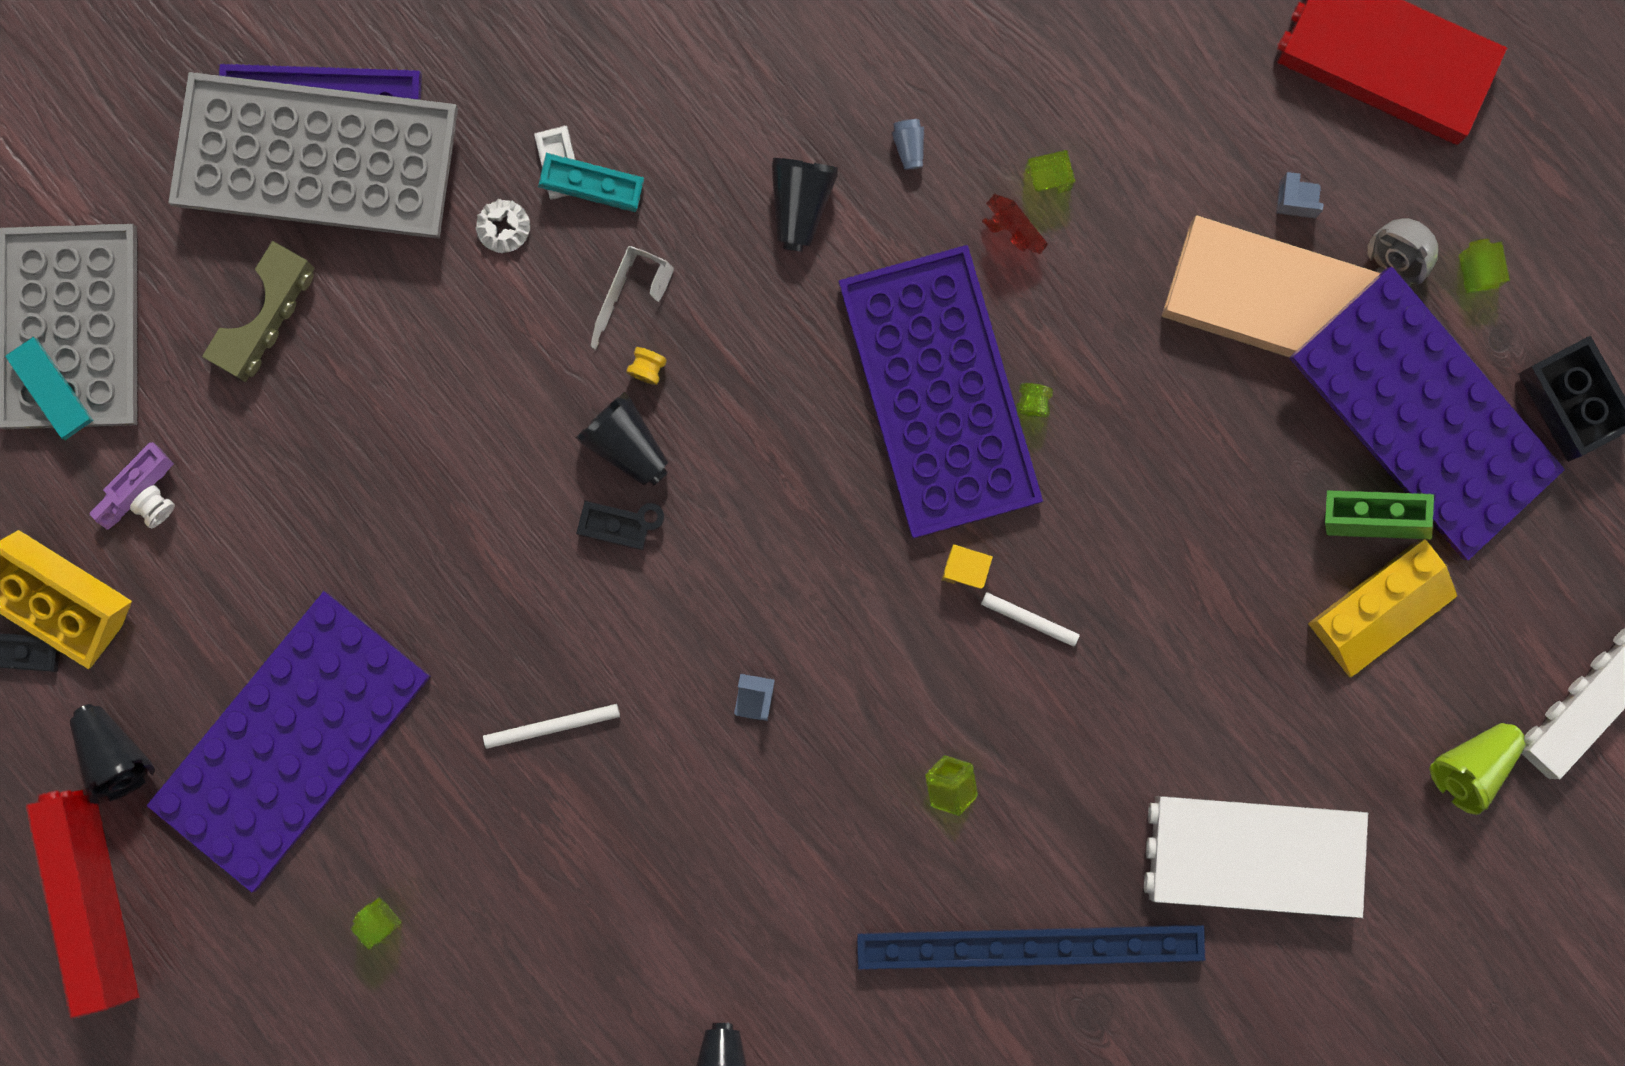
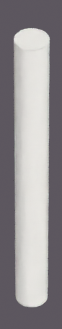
(551, 726)

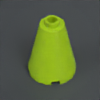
(1478, 767)

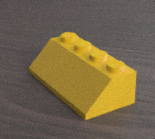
(58, 600)
(1385, 607)

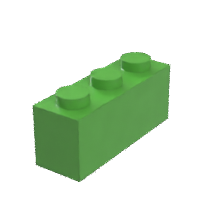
(1379, 514)

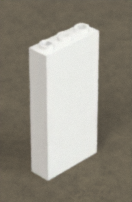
(1257, 856)

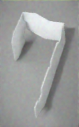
(661, 278)

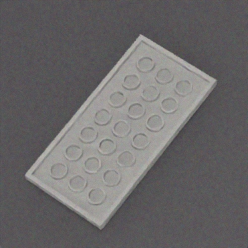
(313, 155)

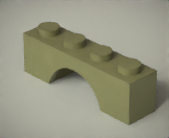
(241, 348)

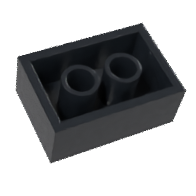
(1577, 398)

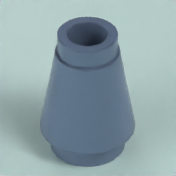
(909, 142)

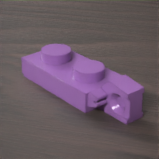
(138, 475)

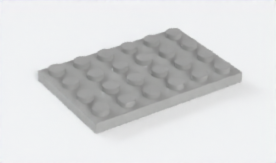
(80, 301)

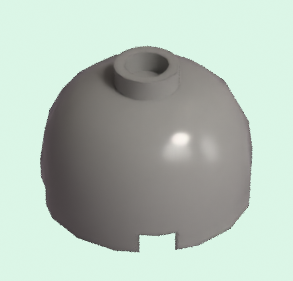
(1405, 247)

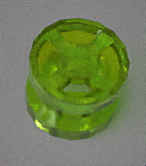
(1034, 400)

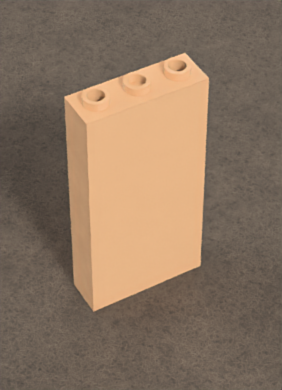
(1258, 287)

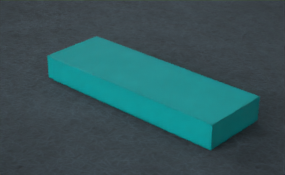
(590, 182)
(49, 388)

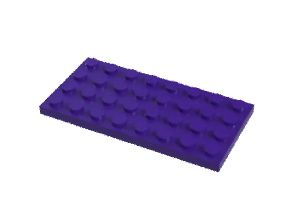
(940, 392)
(1427, 412)
(288, 741)

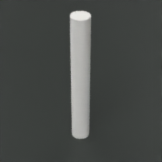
(1030, 619)

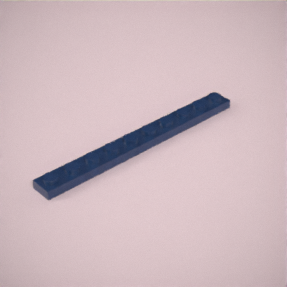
(1031, 946)

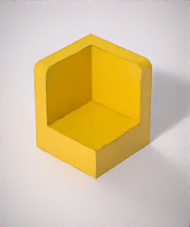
(967, 567)

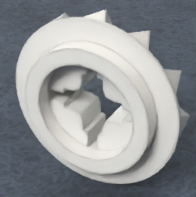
(509, 239)

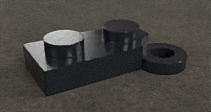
(618, 525)

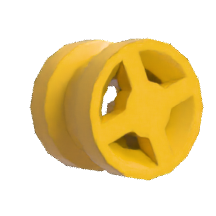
(646, 365)

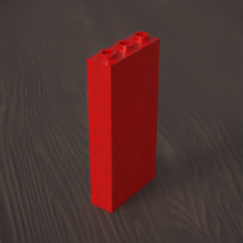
(1395, 60)
(82, 902)

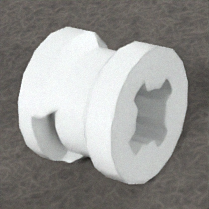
(152, 506)

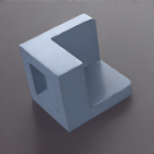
(1298, 197)
(754, 697)

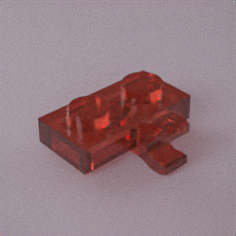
(1011, 218)

